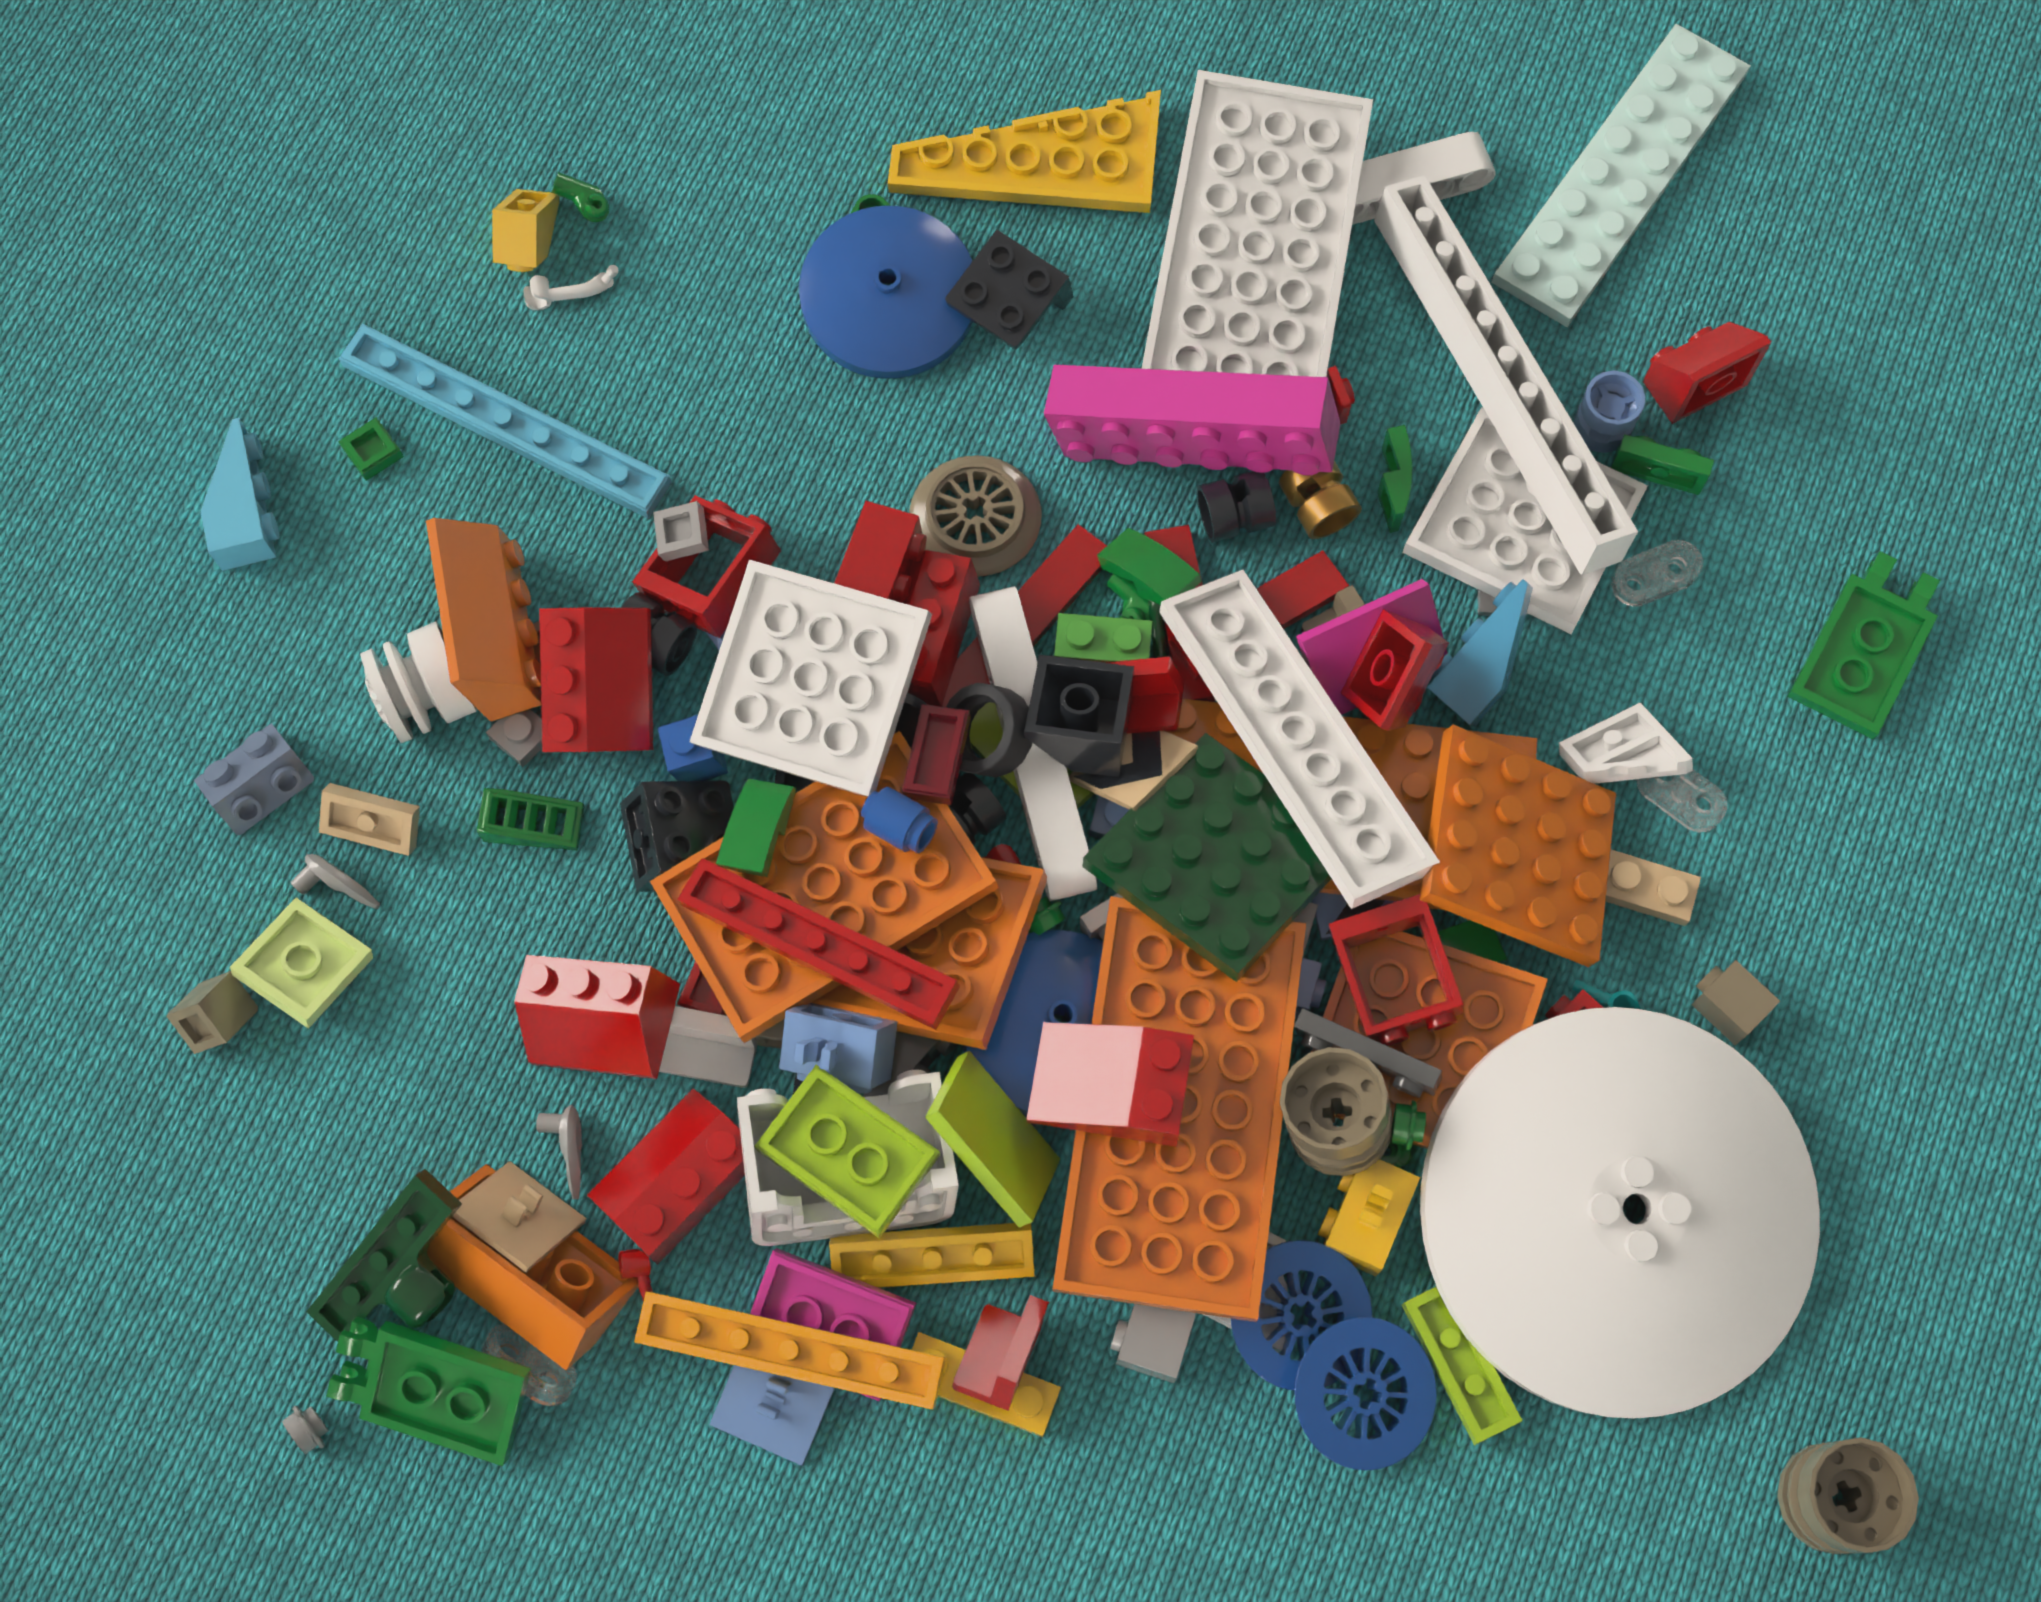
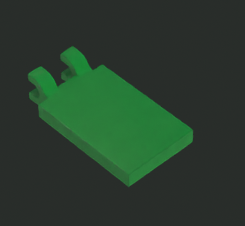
(1866, 649)
(432, 1388)

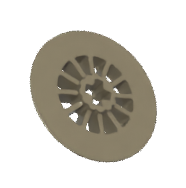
(1005, 548)

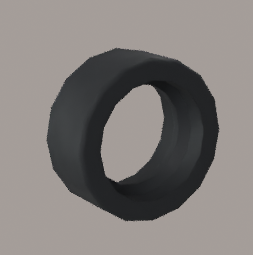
(1013, 745)

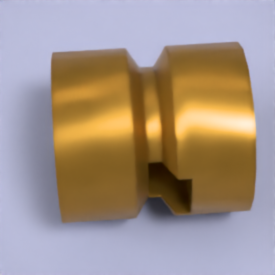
(1322, 501)

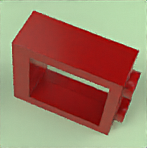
(711, 613)
(1385, 922)

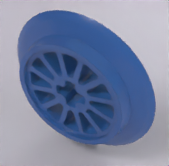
(1340, 1279)
(1417, 1393)

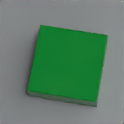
(371, 449)

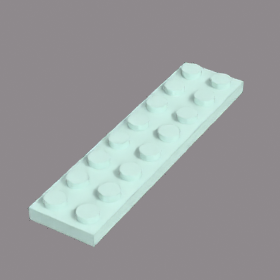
(1620, 175)

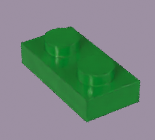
(1661, 464)

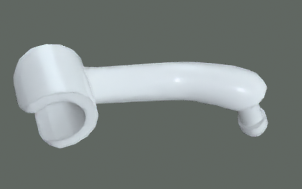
(539, 295)

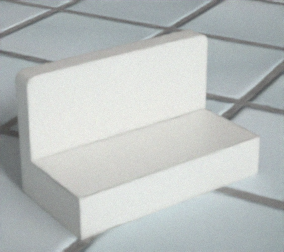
(707, 1049)

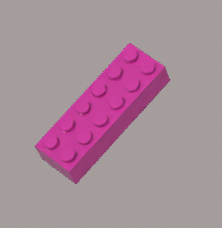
(1194, 418)

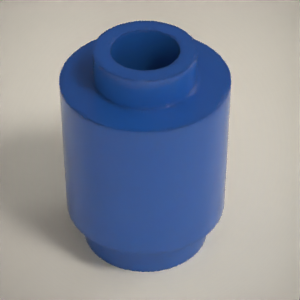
(898, 820)

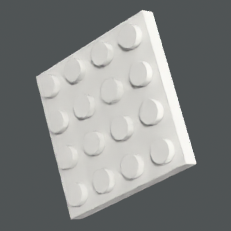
(1494, 532)
(811, 678)

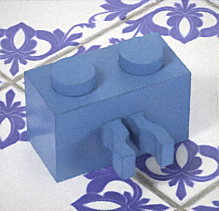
(842, 1042)

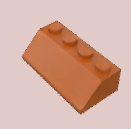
(485, 616)
(555, 1305)

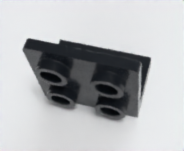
(1008, 290)
(671, 823)

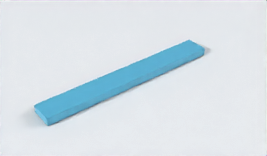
(505, 421)

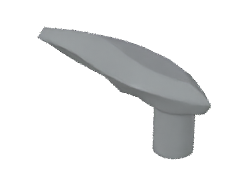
(320, 868)
(570, 1141)

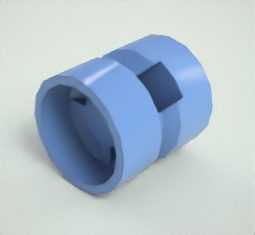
(1609, 410)

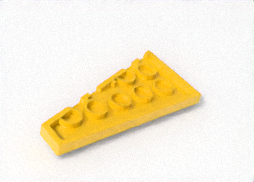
(1045, 159)

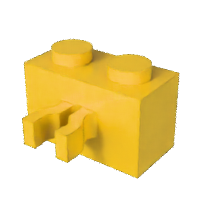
(1369, 1215)

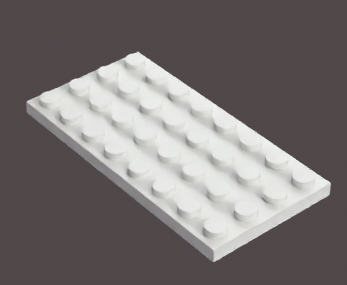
(1258, 229)

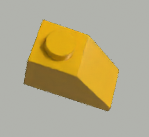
(523, 229)

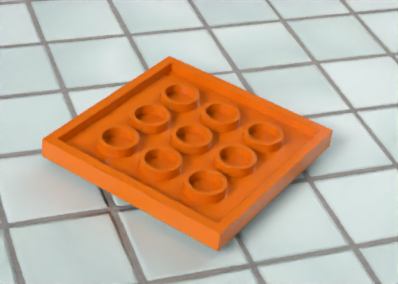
(1520, 846)
(974, 948)
(1402, 979)

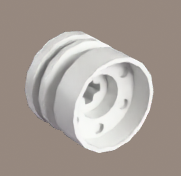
(414, 683)

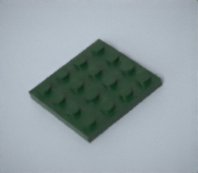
(1213, 859)

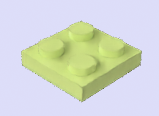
(301, 962)

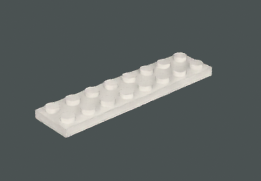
(1299, 739)

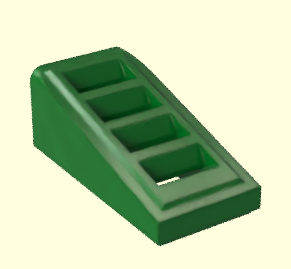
(513, 801)

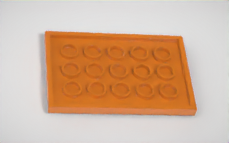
(841, 874)

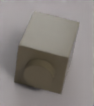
(1734, 1001)

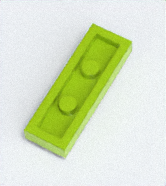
(1464, 1372)

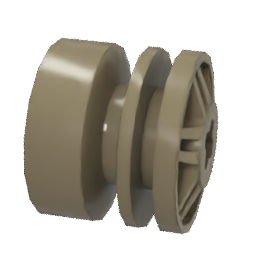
(1329, 1085)
(1876, 1500)

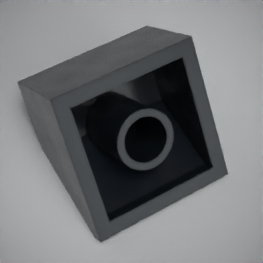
(1081, 713)

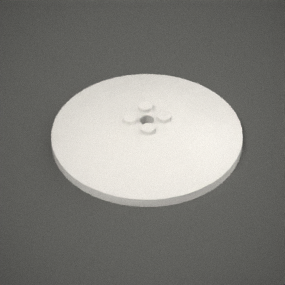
(1534, 1230)

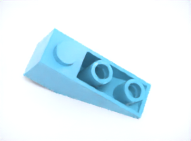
(235, 506)

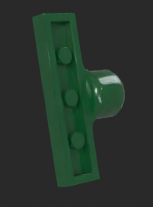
(394, 1264)

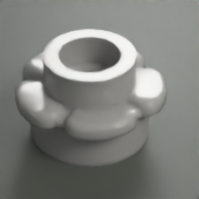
(305, 1428)

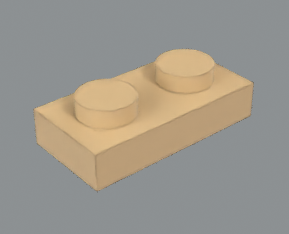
(369, 819)
(1651, 888)

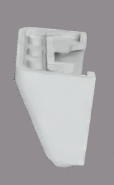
(790, 1212)

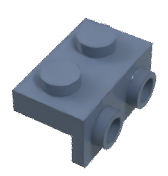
(254, 779)

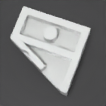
(1625, 749)

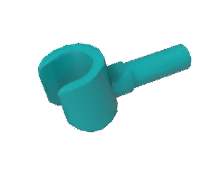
(1620, 999)

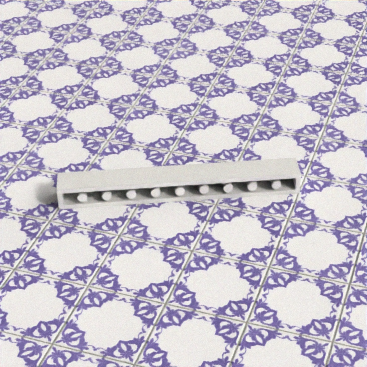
(1505, 376)

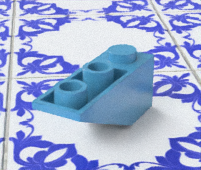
(1483, 666)

